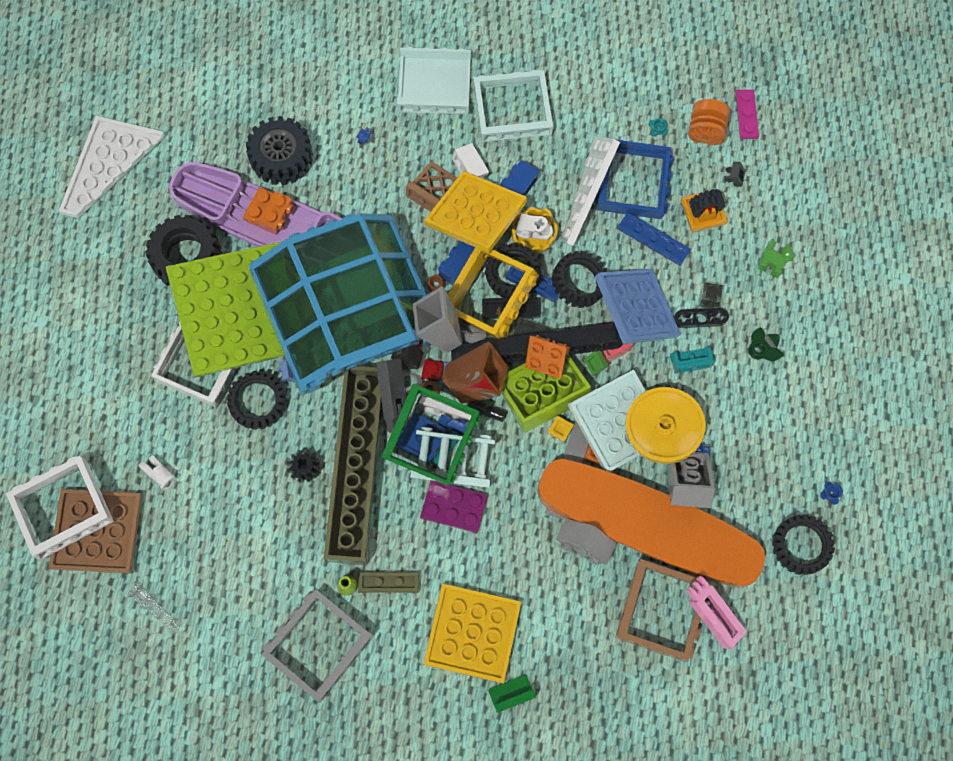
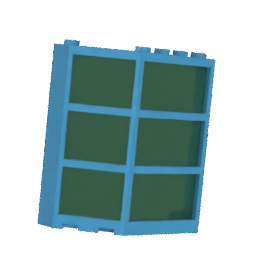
(339, 296)

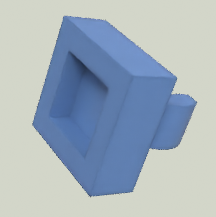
(286, 372)

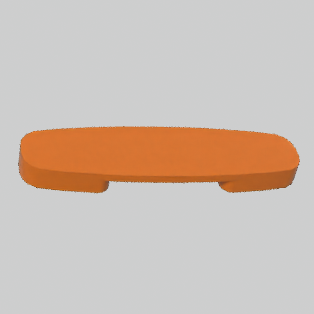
(650, 524)

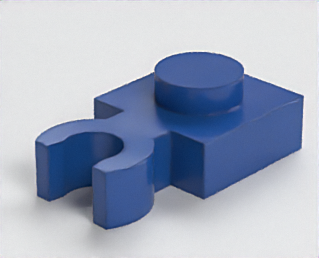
(457, 426)

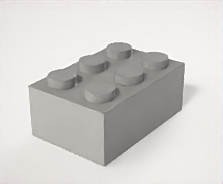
(691, 481)

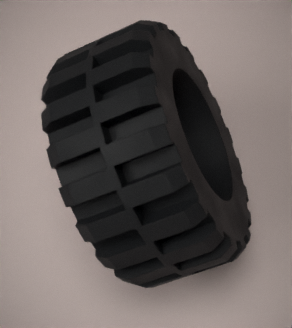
(175, 231)

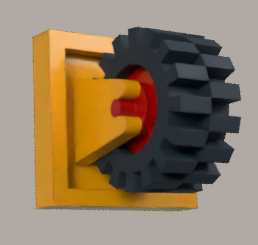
(704, 210)

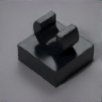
(737, 174)

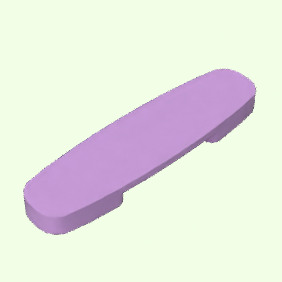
(223, 199)

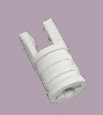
(159, 474)

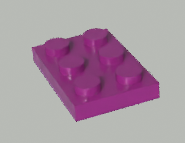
(453, 506)

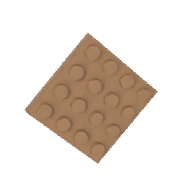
(106, 549)

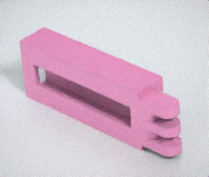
(718, 616)

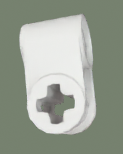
(533, 227)

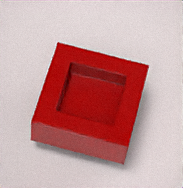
(432, 370)

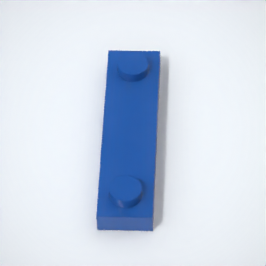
(653, 239)

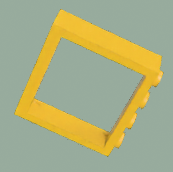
(512, 308)

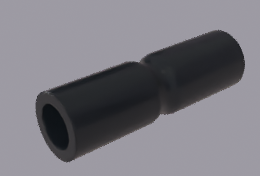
(488, 411)

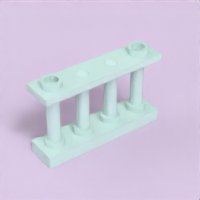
(479, 478)

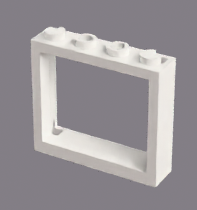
(164, 363)
(72, 534)

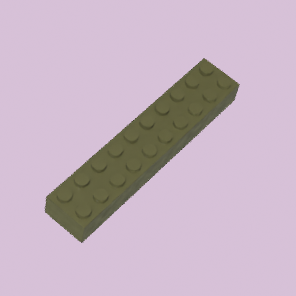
(354, 468)

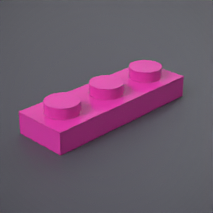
(747, 114)

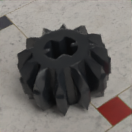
(295, 467)

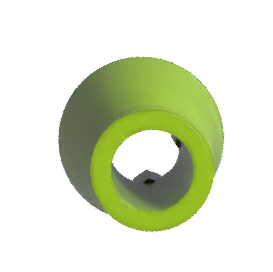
(348, 590)

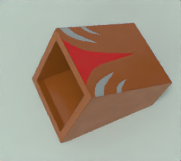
(476, 374)

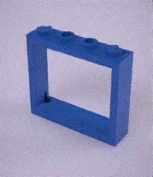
(645, 150)

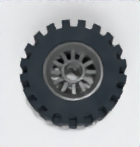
(280, 164)

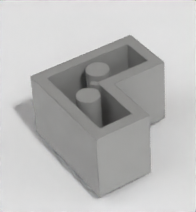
(586, 541)

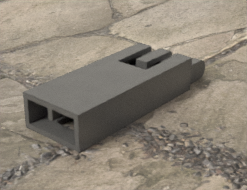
(391, 390)

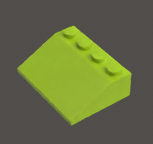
(541, 397)

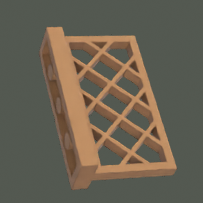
(424, 196)

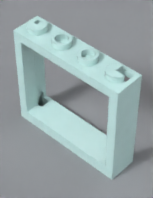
(515, 130)

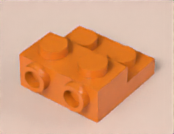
(268, 210)

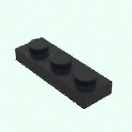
(529, 309)

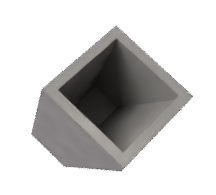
(437, 320)

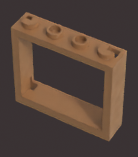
(621, 633)

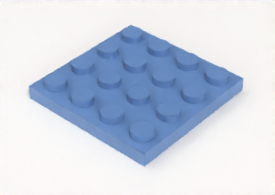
(637, 306)

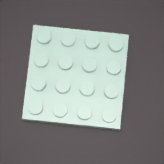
(603, 419)

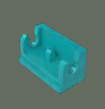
(692, 360)

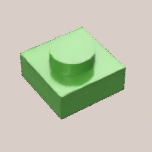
(596, 362)

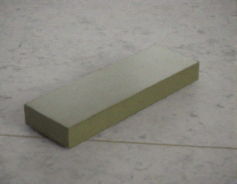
(388, 582)

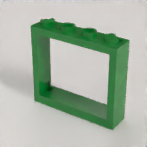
(402, 419)

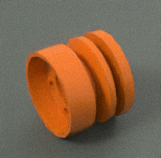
(709, 121)

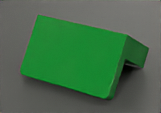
(511, 693)

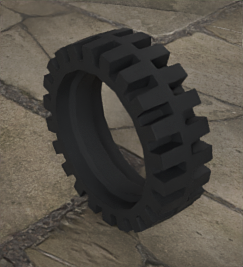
(510, 251)
(565, 291)
(240, 385)
(822, 532)

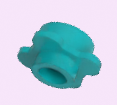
(658, 123)

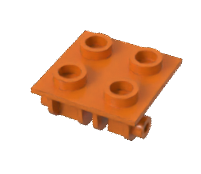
(546, 356)

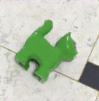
(773, 259)

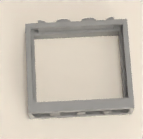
(341, 668)

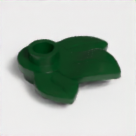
(766, 344)

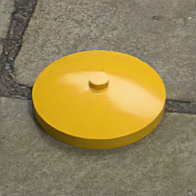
(665, 425)

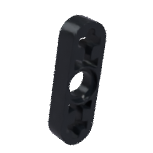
(714, 322)

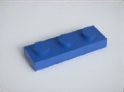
(543, 289)

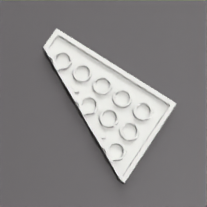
(105, 159)
(595, 169)

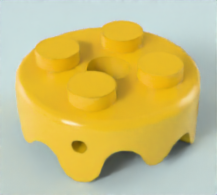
(536, 245)

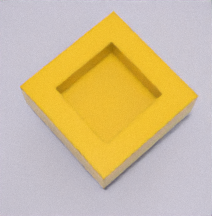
(560, 429)

